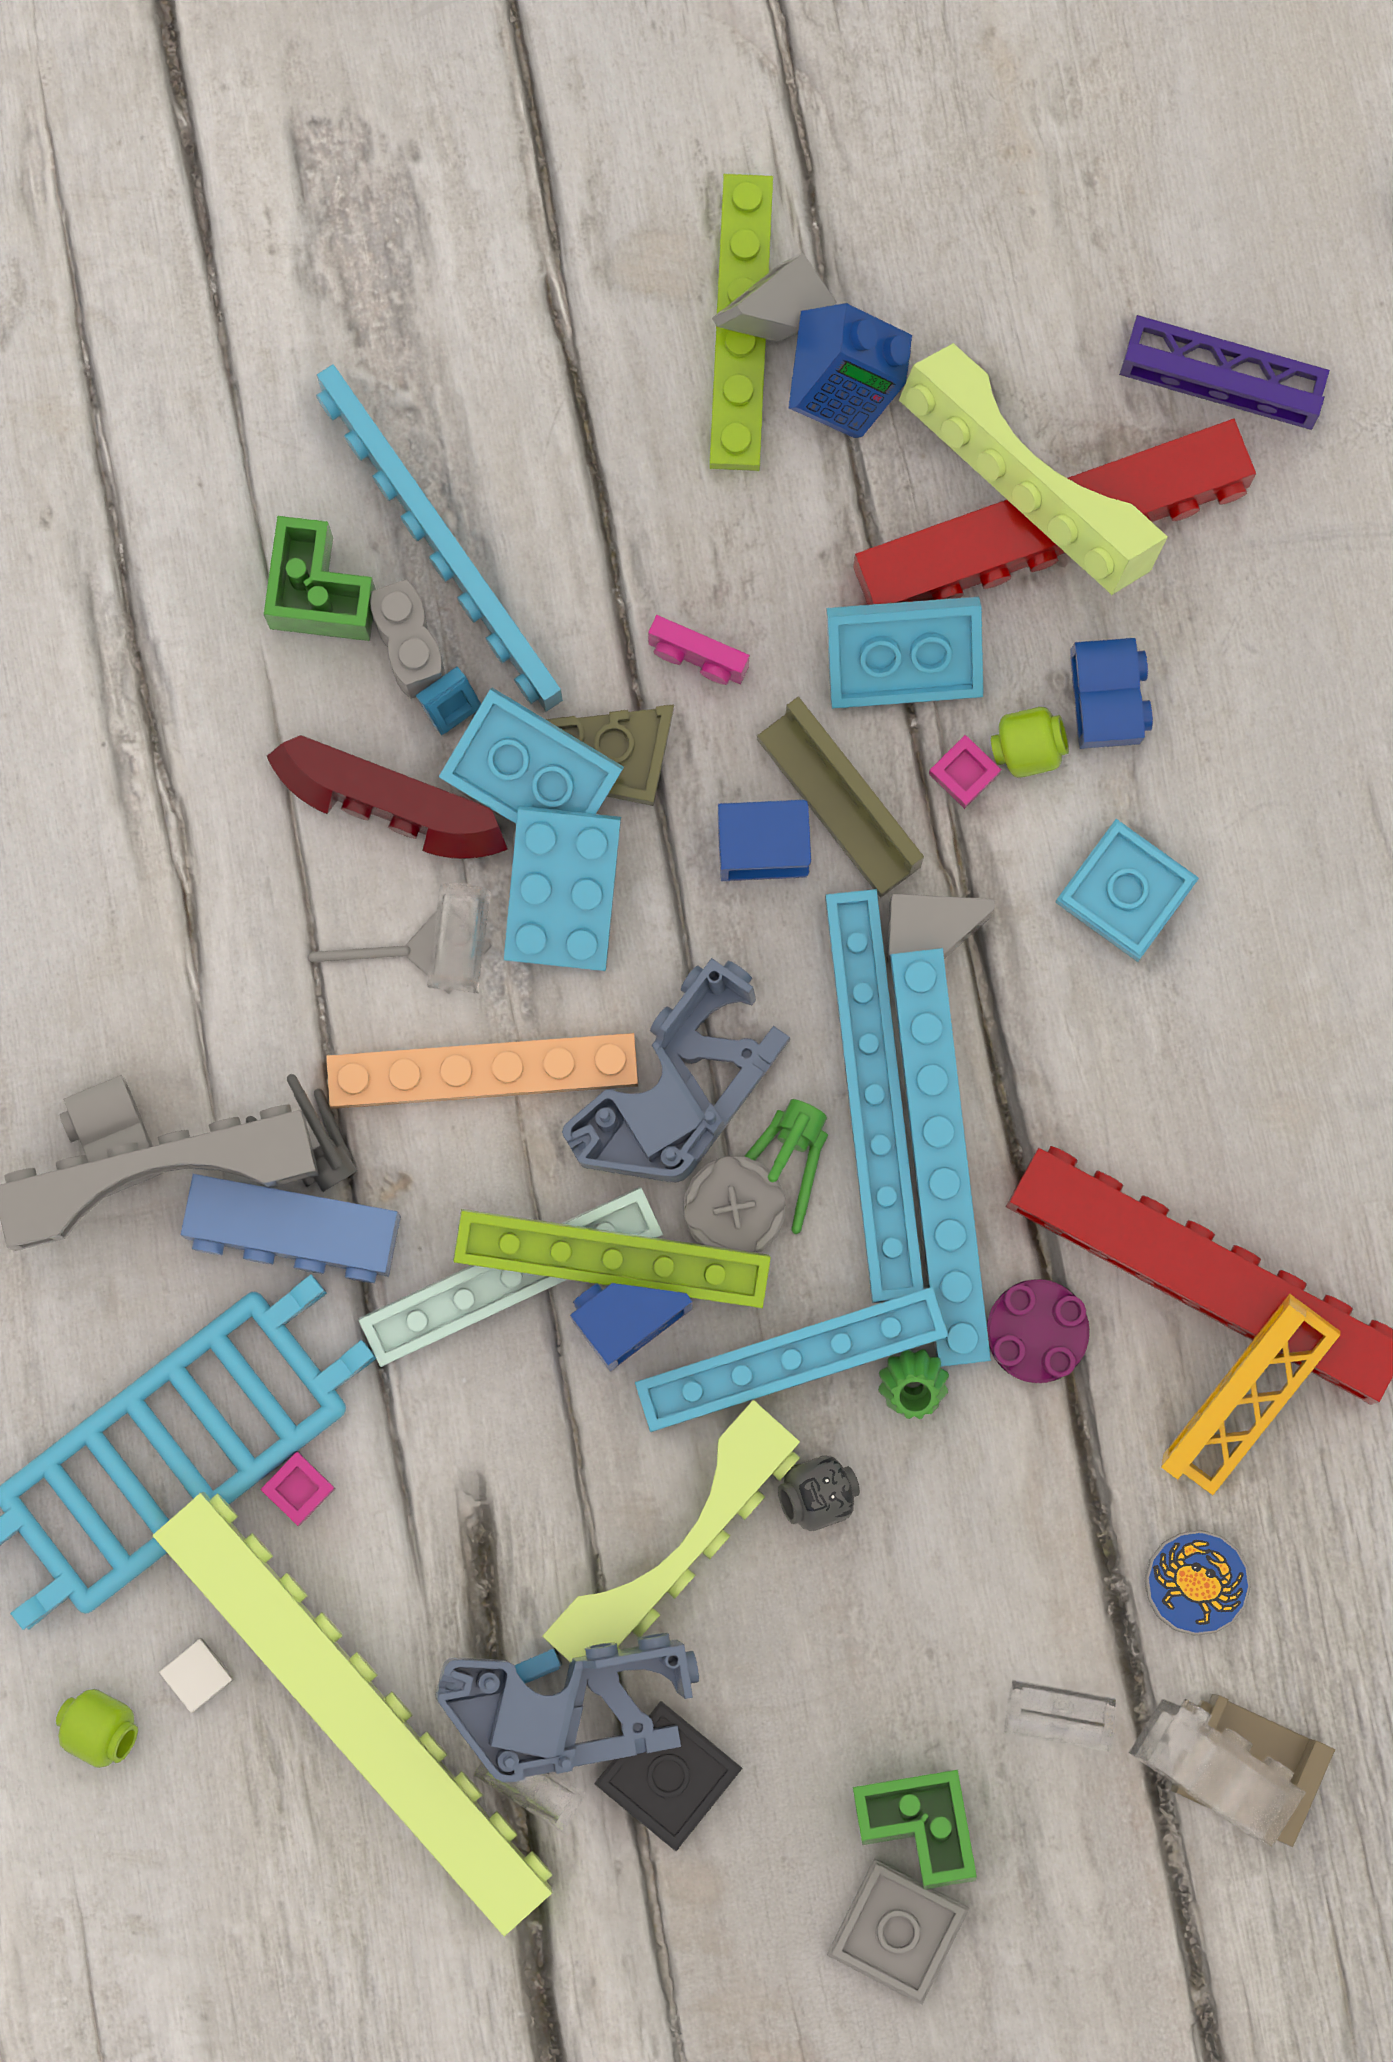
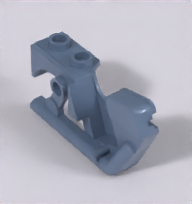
(674, 1124)
(535, 1734)

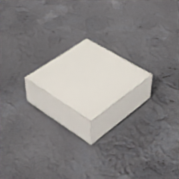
(196, 1675)

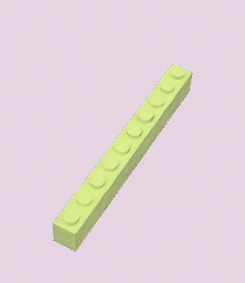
(354, 1712)

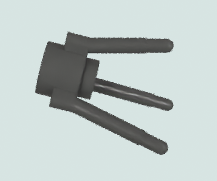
(332, 1155)

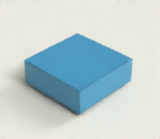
(449, 700)
(538, 1666)

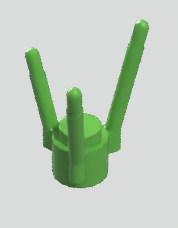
(798, 1128)

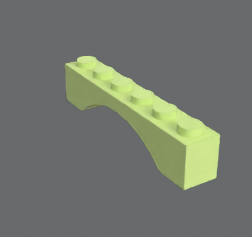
(1097, 532)
(746, 1457)

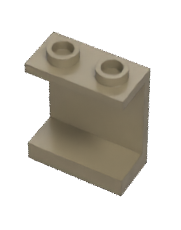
(1301, 1755)

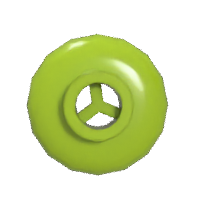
(1030, 742)
(96, 1728)

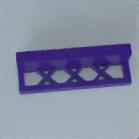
(1220, 382)

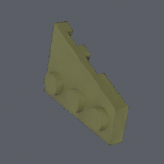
(630, 739)

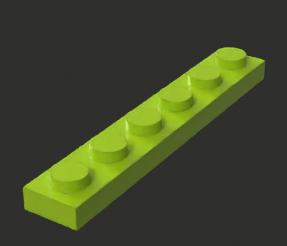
(738, 355)
(611, 1258)

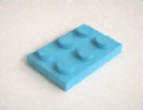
(905, 652)
(524, 760)
(562, 888)

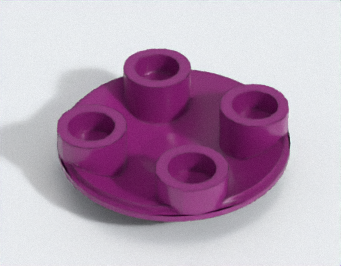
(1038, 1331)

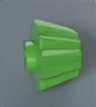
(911, 1368)

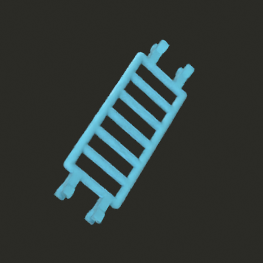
(132, 1401)

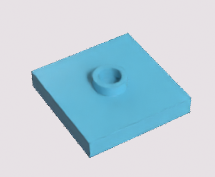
(1127, 890)

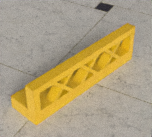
(1233, 1390)

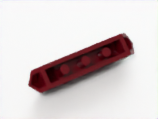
(328, 775)

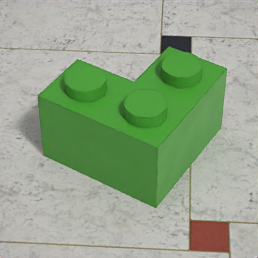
(305, 594)
(926, 1809)

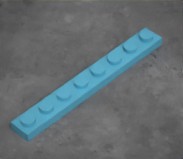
(449, 557)
(874, 1095)
(940, 1153)

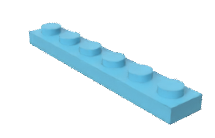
(791, 1359)

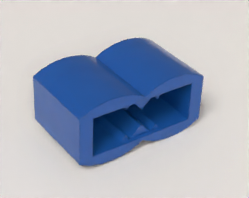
(1109, 693)

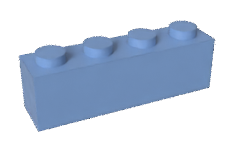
(290, 1226)

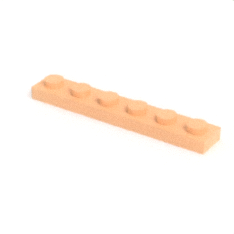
(482, 1071)

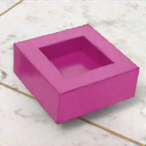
(964, 771)
(298, 1488)

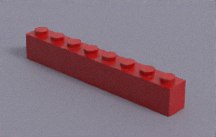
(1001, 540)
(1196, 1269)

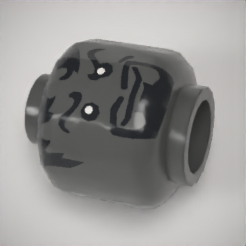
(818, 1493)

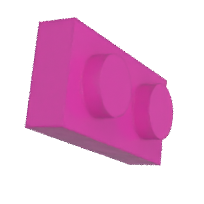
(680, 643)

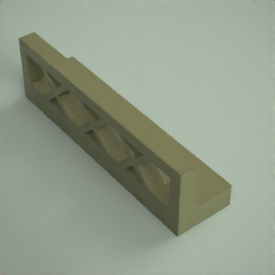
(840, 798)

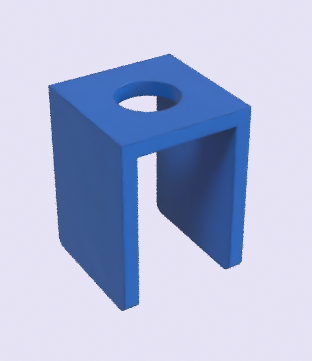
(764, 840)

